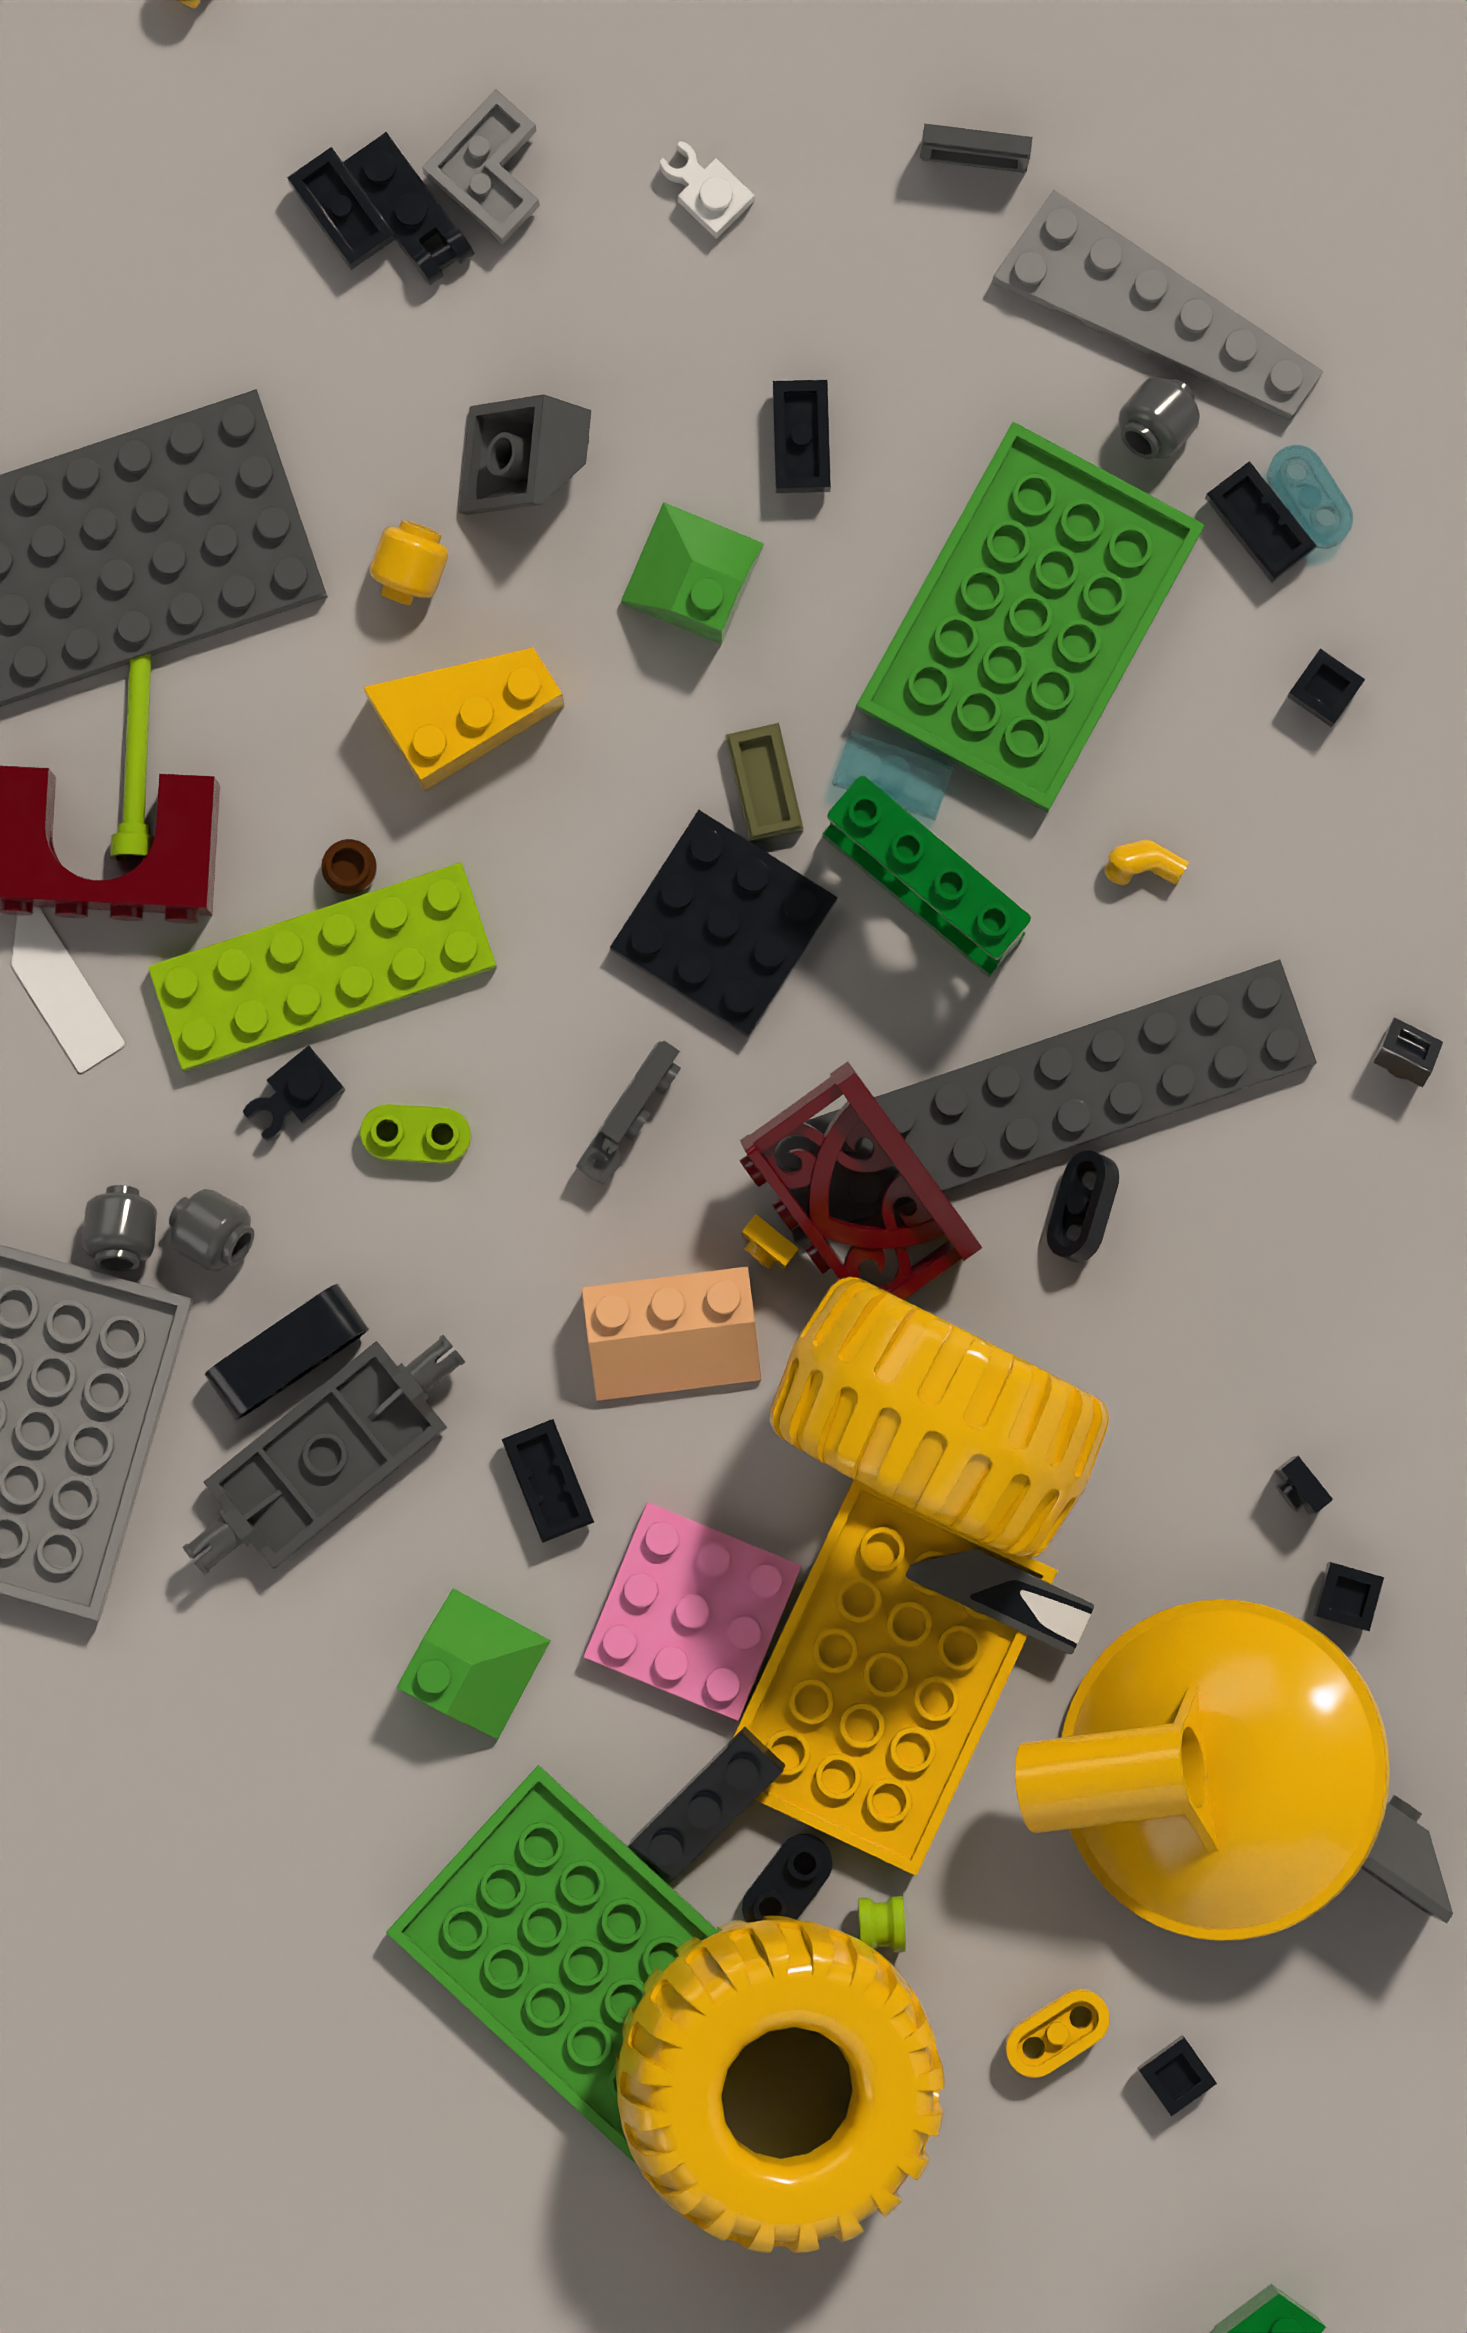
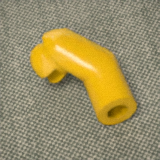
(1142, 857)

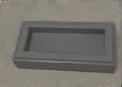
(975, 148)

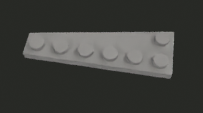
(1115, 287)

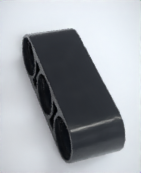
(286, 1351)

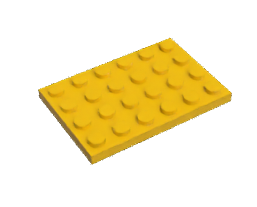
(880, 1683)

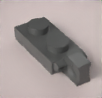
(628, 1116)

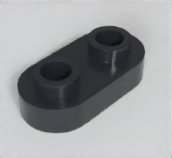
(1083, 1206)
(786, 1884)

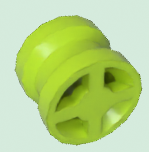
(882, 1923)

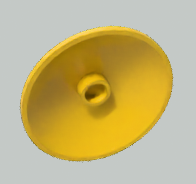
(1216, 1770)

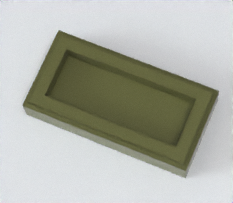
(764, 783)

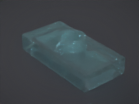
(905, 776)

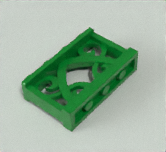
(925, 875)

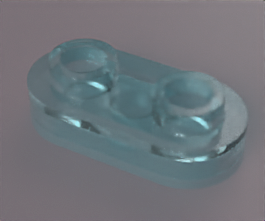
(1310, 495)

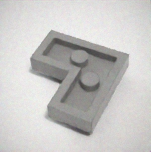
(473, 172)

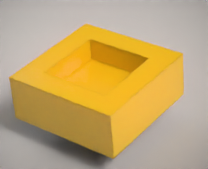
(767, 1244)

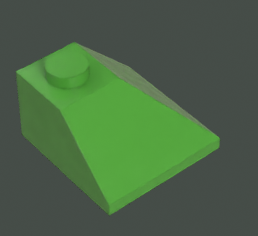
(692, 573)
(473, 1664)

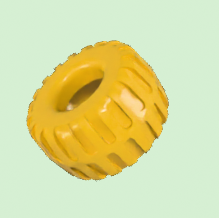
(938, 1418)
(698, 2022)

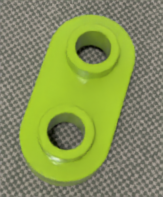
(415, 1134)

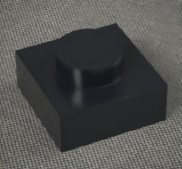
(1325, 687)
(1408, 1052)
(1301, 1487)
(1348, 1596)
(1176, 2075)

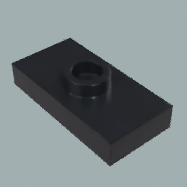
(1260, 522)
(547, 1480)

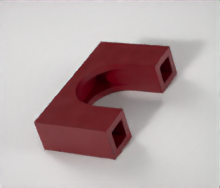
(170, 880)

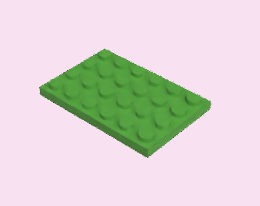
(1030, 617)
(551, 1938)

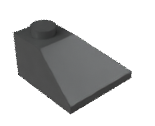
(521, 452)
(1407, 1861)

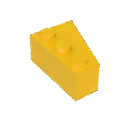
(463, 710)

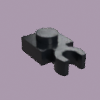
(301, 1087)

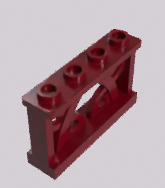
(856, 1120)

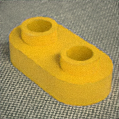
(1059, 2037)

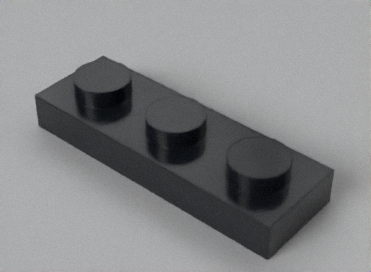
(706, 1805)

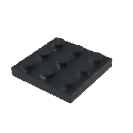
(723, 923)

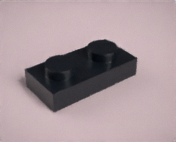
(341, 208)
(801, 436)

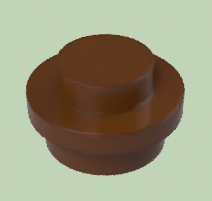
(349, 866)

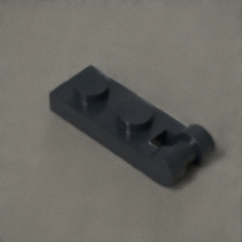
(408, 207)

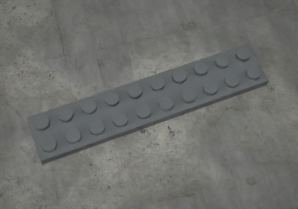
(1076, 1087)

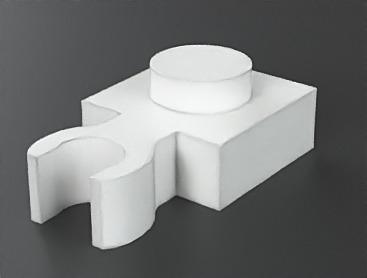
(710, 193)

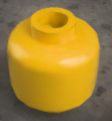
(409, 562)

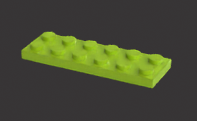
(322, 967)

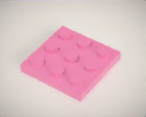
(692, 1611)

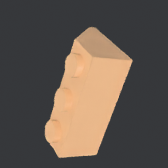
(671, 1333)

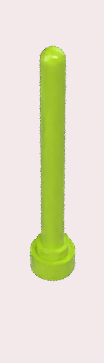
(133, 834)

